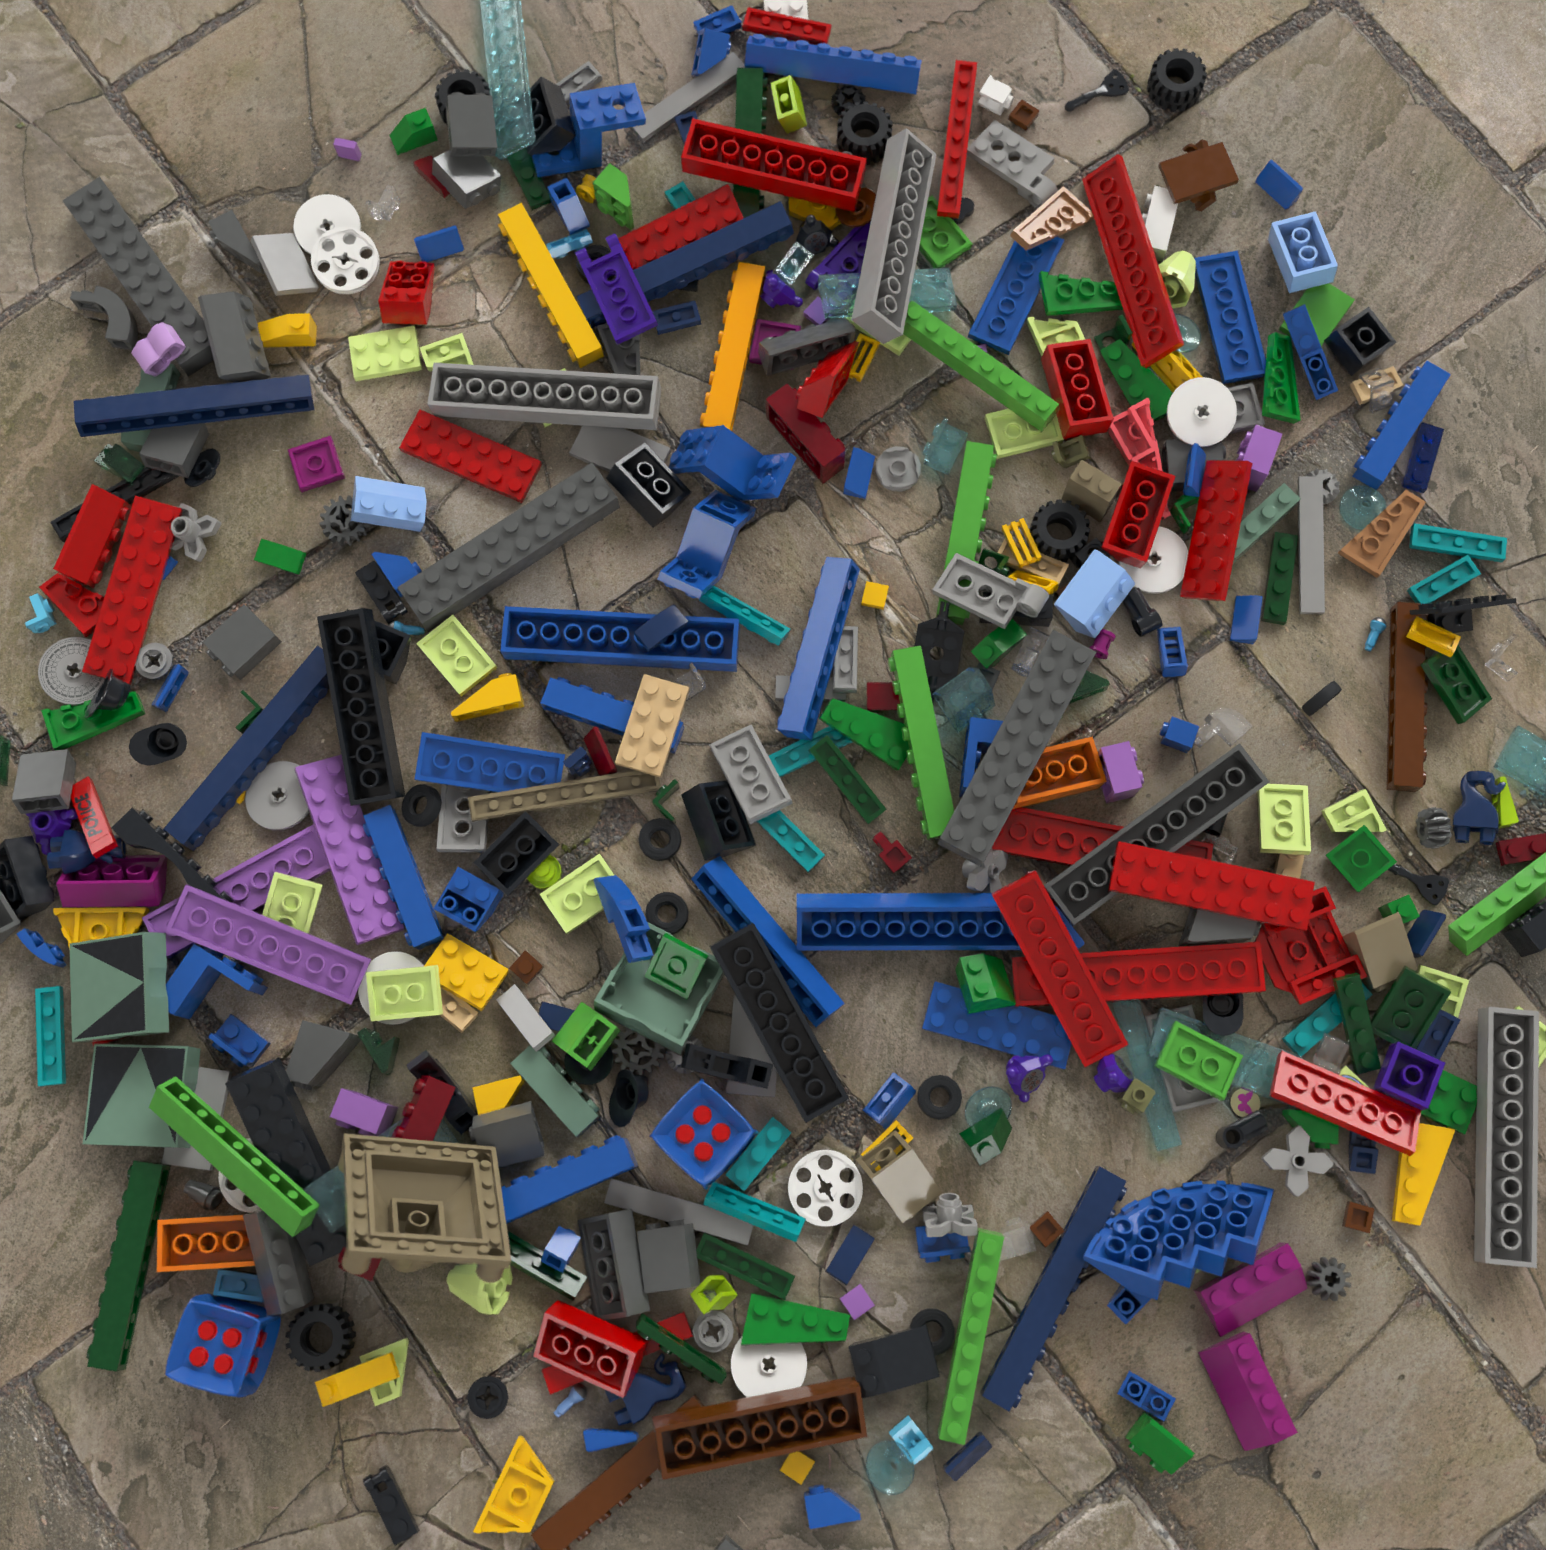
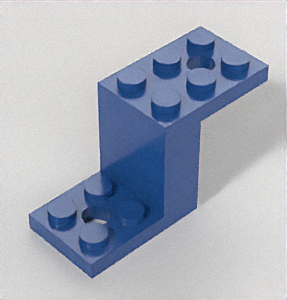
(591, 115)
(731, 463)
(706, 544)
(978, 739)
(197, 976)

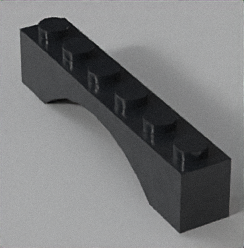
(139, 832)

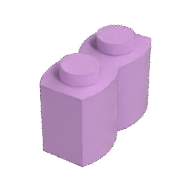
(158, 349)

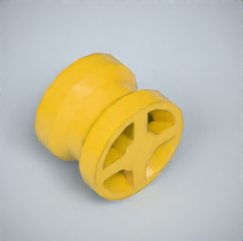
(586, 189)

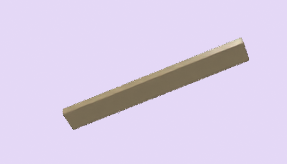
(561, 794)

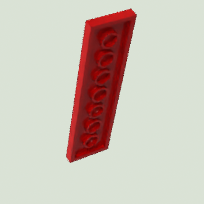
(132, 590)
(1211, 886)
(1059, 968)

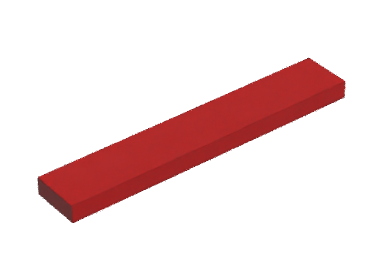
(558, 1379)

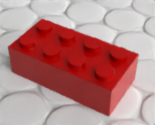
(1077, 387)

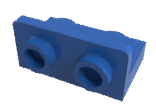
(239, 1041)
(933, 1247)

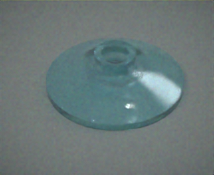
(1189, 332)
(1353, 510)
(993, 1097)
(882, 1474)

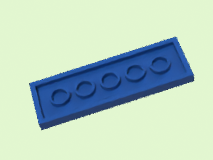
(1013, 295)
(1230, 317)
(484, 764)
(1006, 1029)

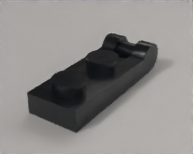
(380, 591)
(391, 1505)

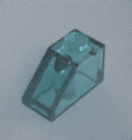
(793, 263)

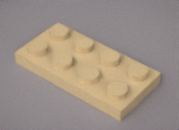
(652, 725)

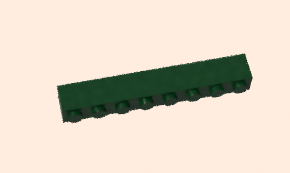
(750, 117)
(128, 1266)

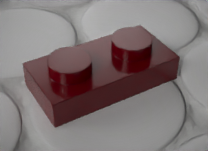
(1521, 849)

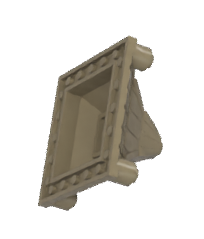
(423, 1205)

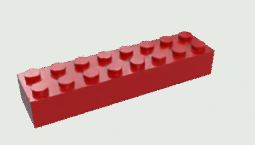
(773, 164)

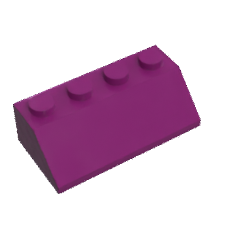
(124, 883)
(1252, 1289)
(1247, 1392)

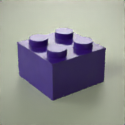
(1409, 1075)

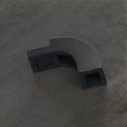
(727, 1066)
(460, 1109)

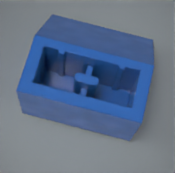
(468, 900)

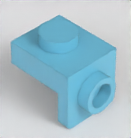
(43, 610)
(912, 1439)

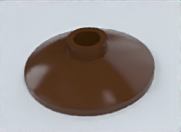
(864, 204)

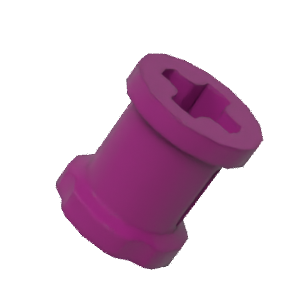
(1102, 643)

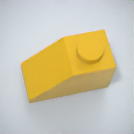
(497, 1094)

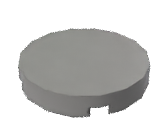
(898, 469)

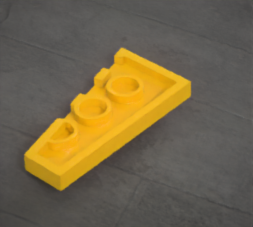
(1419, 1173)

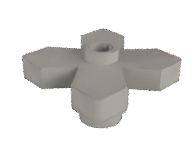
(190, 531)
(987, 876)
(1297, 1175)
(949, 1217)

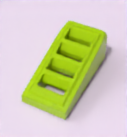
(1504, 806)

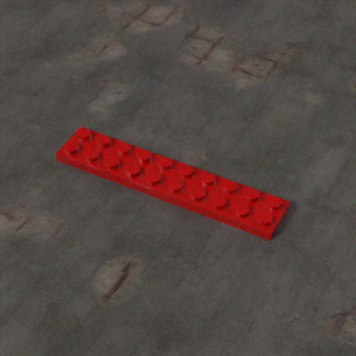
(1132, 262)
(1065, 838)
(1159, 973)

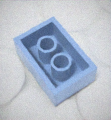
(1302, 252)

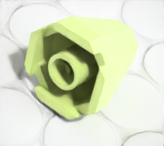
(1179, 277)
(481, 1295)

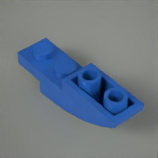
(1310, 352)
(627, 916)

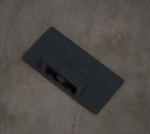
(1458, 616)

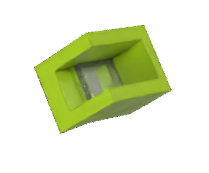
(713, 1294)

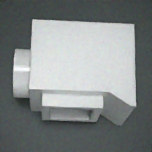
(995, 96)

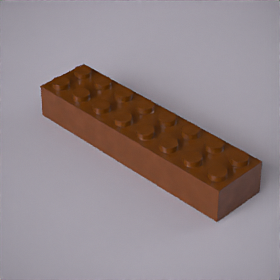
(759, 1427)

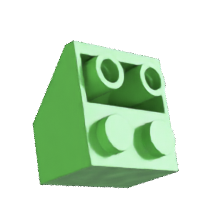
(614, 195)
(586, 1035)

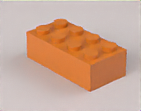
(1063, 772)
(202, 1243)

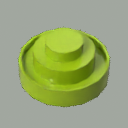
(546, 873)

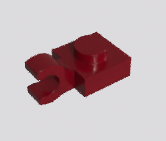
(893, 854)

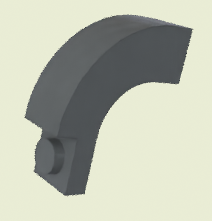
(122, 326)

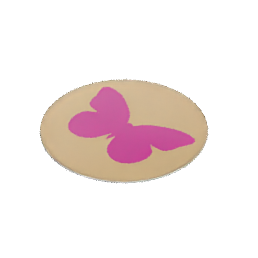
(1244, 1102)

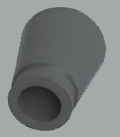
(204, 1194)

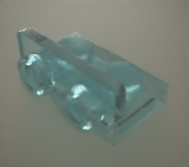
(945, 447)

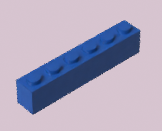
(1401, 425)
(592, 708)
(404, 878)

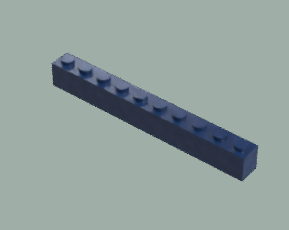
(702, 257)
(193, 405)
(251, 752)
(1052, 1290)

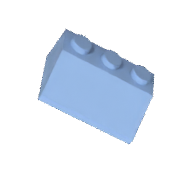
(388, 504)
(1094, 594)

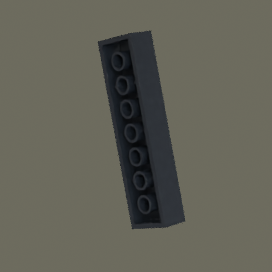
(361, 706)
(779, 1022)
(287, 1139)

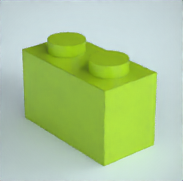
(788, 104)

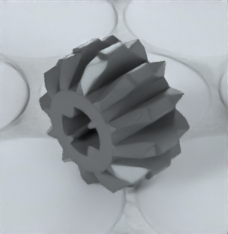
(1433, 827)
(1324, 1287)

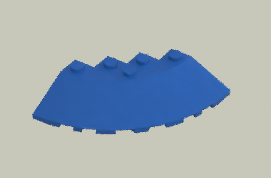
(1181, 1232)

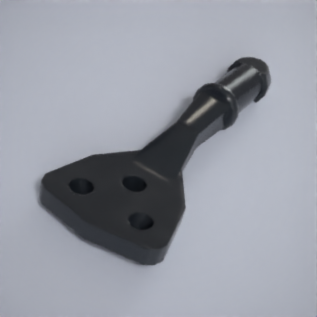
(1103, 90)
(1421, 883)

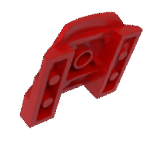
(1308, 959)

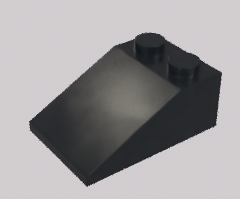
(893, 1361)

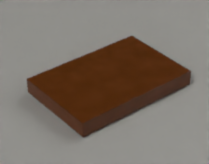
(1198, 173)

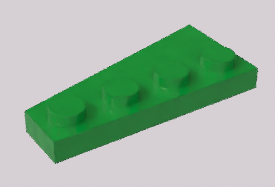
(1074, 296)
(1135, 380)
(1280, 386)
(69, 726)
(868, 730)
(783, 1321)

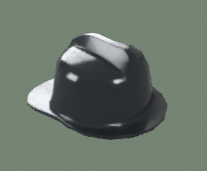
(110, 695)
(157, 744)
(1223, 1013)
(627, 1095)

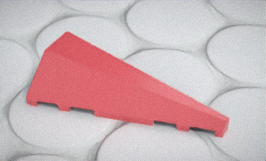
(1135, 438)

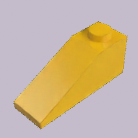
(288, 331)
(495, 697)
(357, 1379)

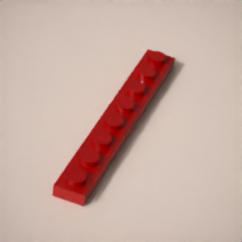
(957, 139)

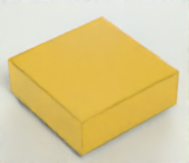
(874, 595)
(797, 1466)

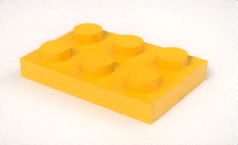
(467, 971)

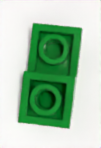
(280, 556)

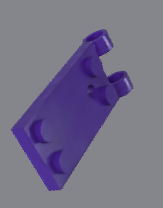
(848, 251)
(619, 299)

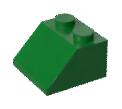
(984, 983)
(1158, 1444)

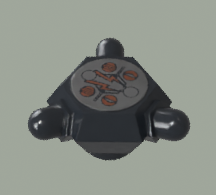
(815, 235)

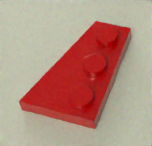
(74, 601)

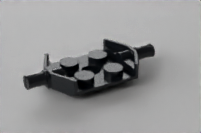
(949, 637)

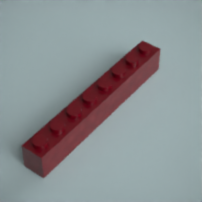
(420, 1122)

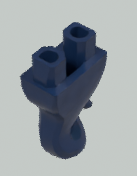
(1476, 811)
(74, 854)
(648, 1391)

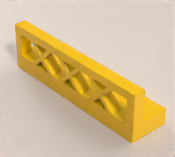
(1174, 369)

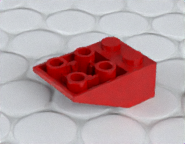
(407, 293)

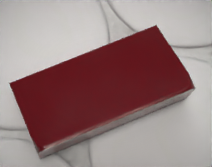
(424, 168)
(881, 696)
(599, 752)

